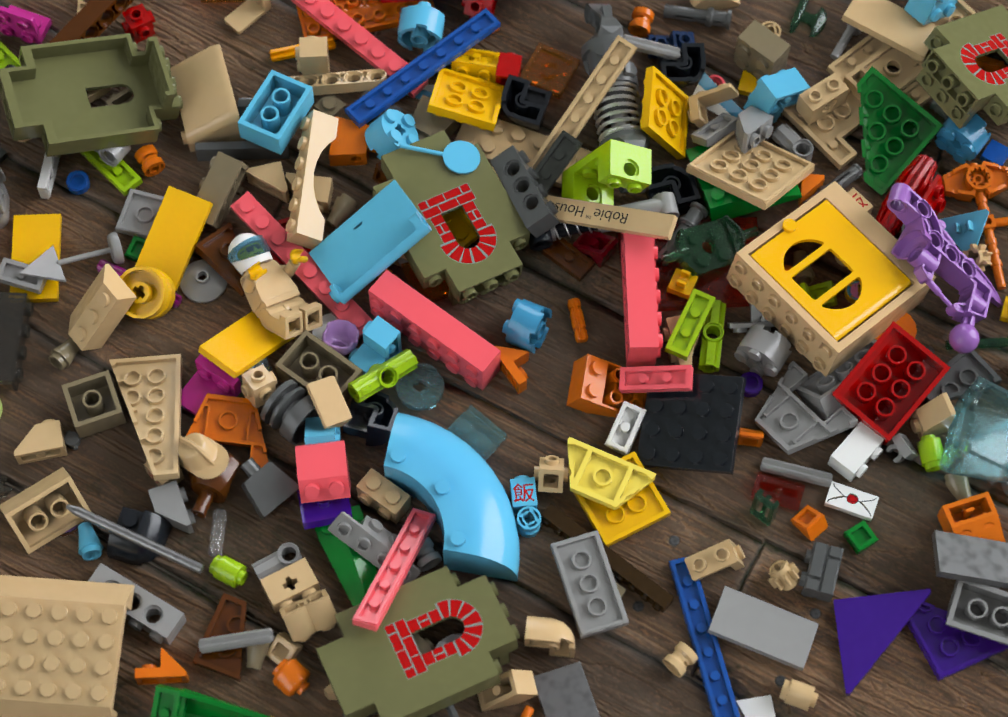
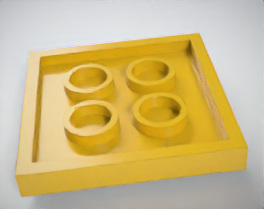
(466, 99)
(665, 113)
(633, 516)

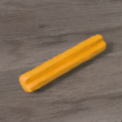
(289, 51)

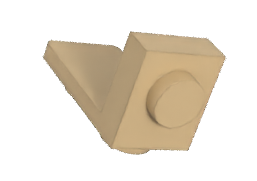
(247, 14)
(700, 101)
(715, 559)

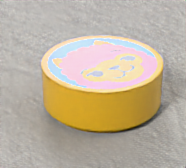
(853, 291)

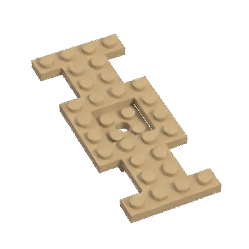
(830, 131)

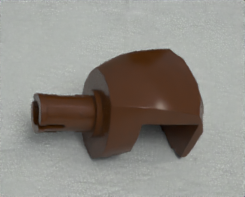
(213, 489)

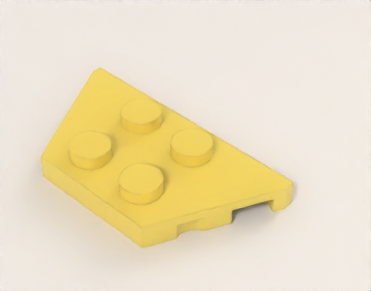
(603, 475)

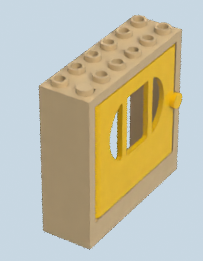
(861, 245)

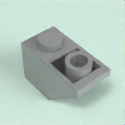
(752, 128)
(169, 503)

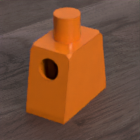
(350, 145)

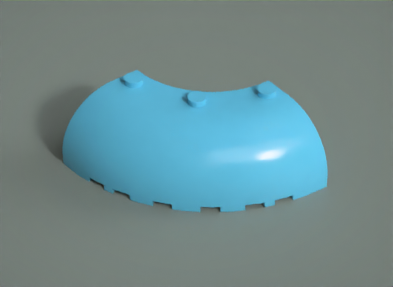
(461, 491)

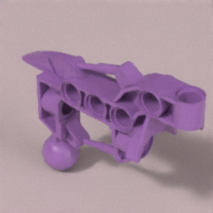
(932, 250)

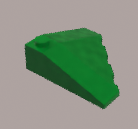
(892, 130)
(723, 203)

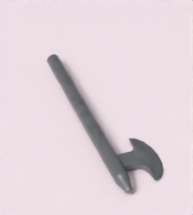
(136, 538)

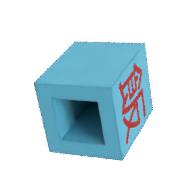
(523, 492)

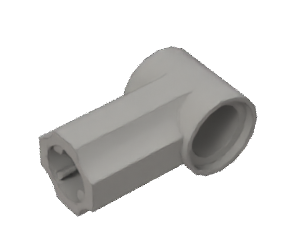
(792, 142)
(275, 561)

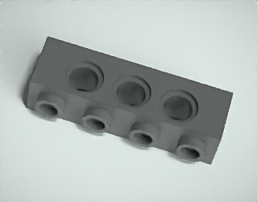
(525, 191)

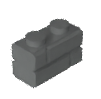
(822, 571)

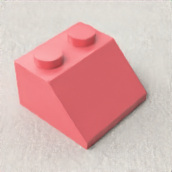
(322, 471)

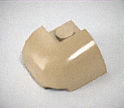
(550, 634)

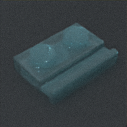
(478, 432)

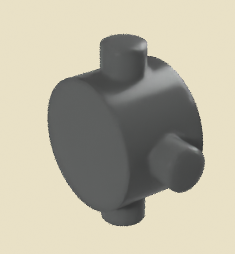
(72, 440)

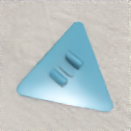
(966, 227)

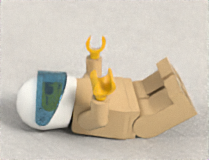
(270, 287)

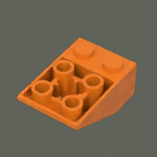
(596, 388)
(972, 517)

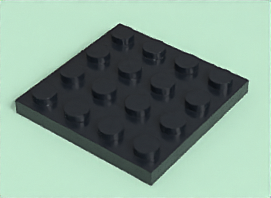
(694, 427)

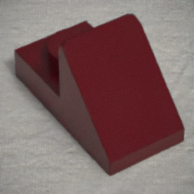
(597, 246)

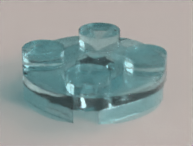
(424, 399)

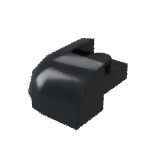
(687, 68)
(525, 103)
(675, 180)
(372, 419)
(143, 523)

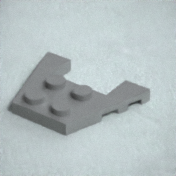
(792, 422)

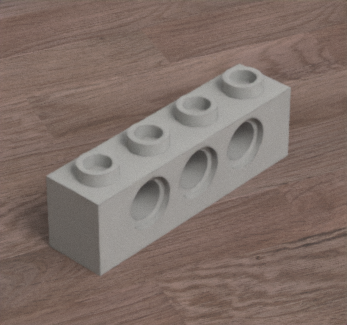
(171, 618)

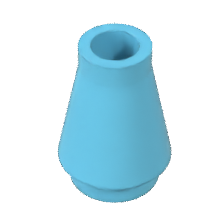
(88, 542)

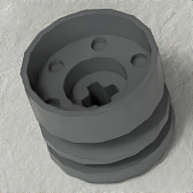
(288, 410)

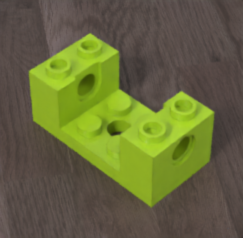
(606, 168)

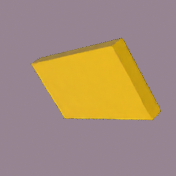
(174, 233)
(30, 240)
(241, 345)

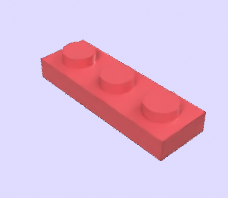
(656, 379)

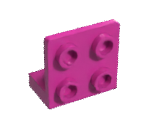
(23, 24)
(206, 380)

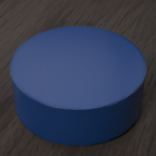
(78, 182)

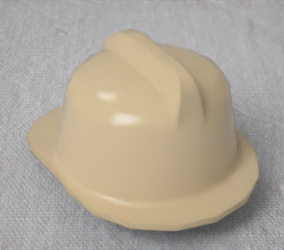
(202, 456)

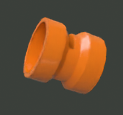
(641, 22)
(148, 158)

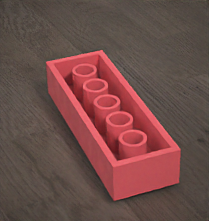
(640, 300)
(434, 330)

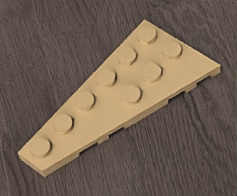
(153, 399)

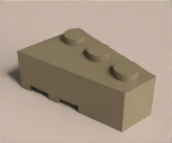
(221, 185)

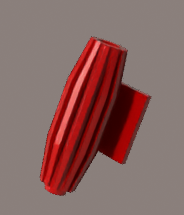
(919, 177)

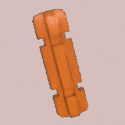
(577, 320)

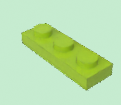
(690, 324)

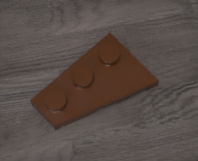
(227, 619)

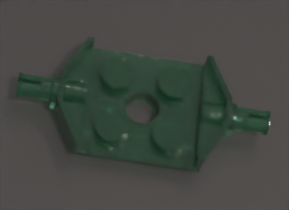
(722, 234)

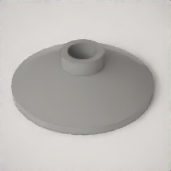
(202, 290)

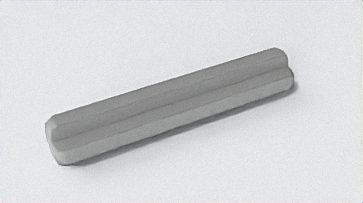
(653, 47)
(796, 472)
(236, 640)

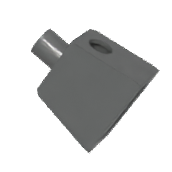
(266, 486)

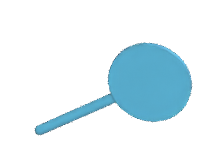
(458, 156)

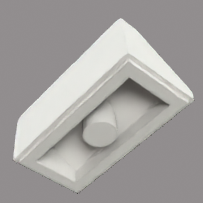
(625, 428)

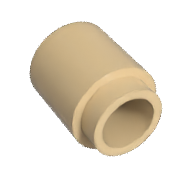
(798, 694)

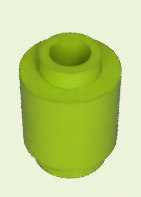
(930, 452)
(228, 571)

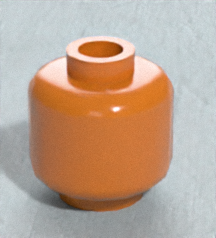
(291, 677)

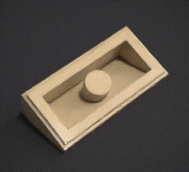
(329, 402)

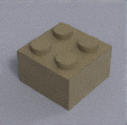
(760, 51)
(93, 404)

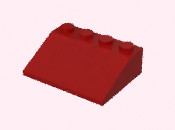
(890, 382)

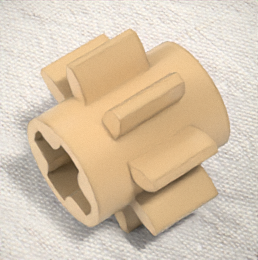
(980, 255)
(783, 575)

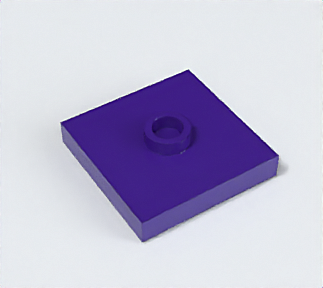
(322, 512)

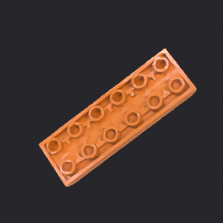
(368, 13)

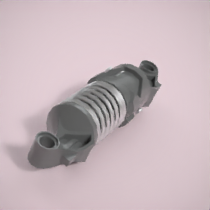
(619, 103)

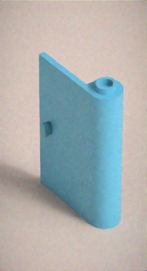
(369, 242)

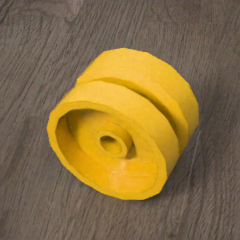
(153, 291)

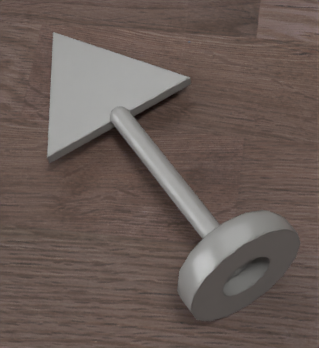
(49, 267)

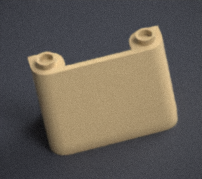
(207, 98)

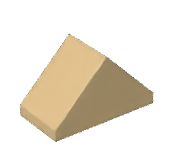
(269, 179)

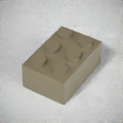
(313, 360)

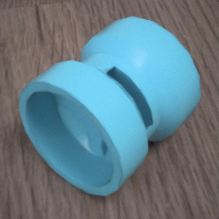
(528, 527)

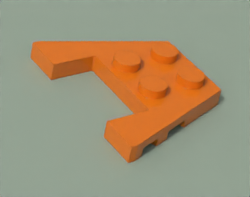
(231, 422)

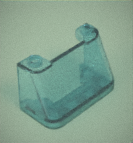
(979, 434)

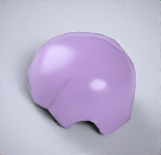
(341, 336)

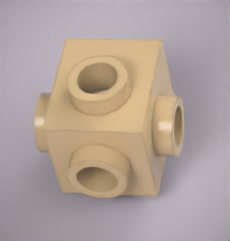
(258, 385)
(551, 474)

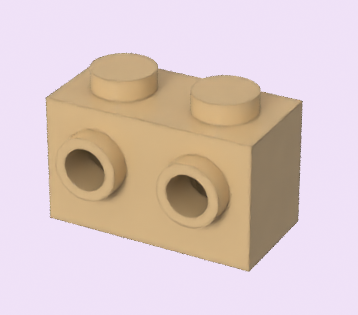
(312, 55)
(383, 496)

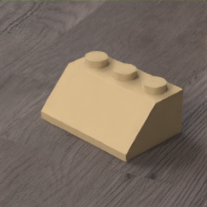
(100, 310)
(41, 511)

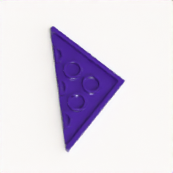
(869, 627)
(949, 648)

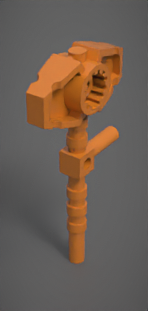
(981, 183)

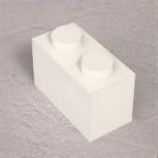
(856, 452)

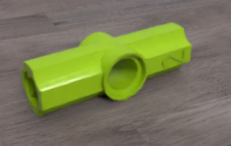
(711, 348)
(371, 382)

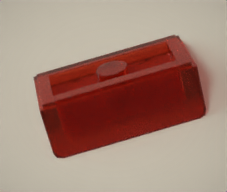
(783, 490)

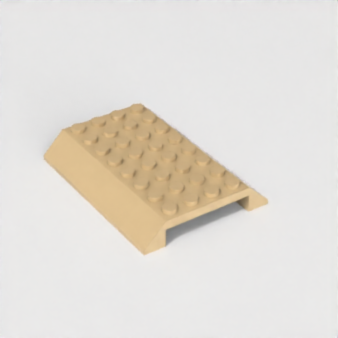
(60, 646)

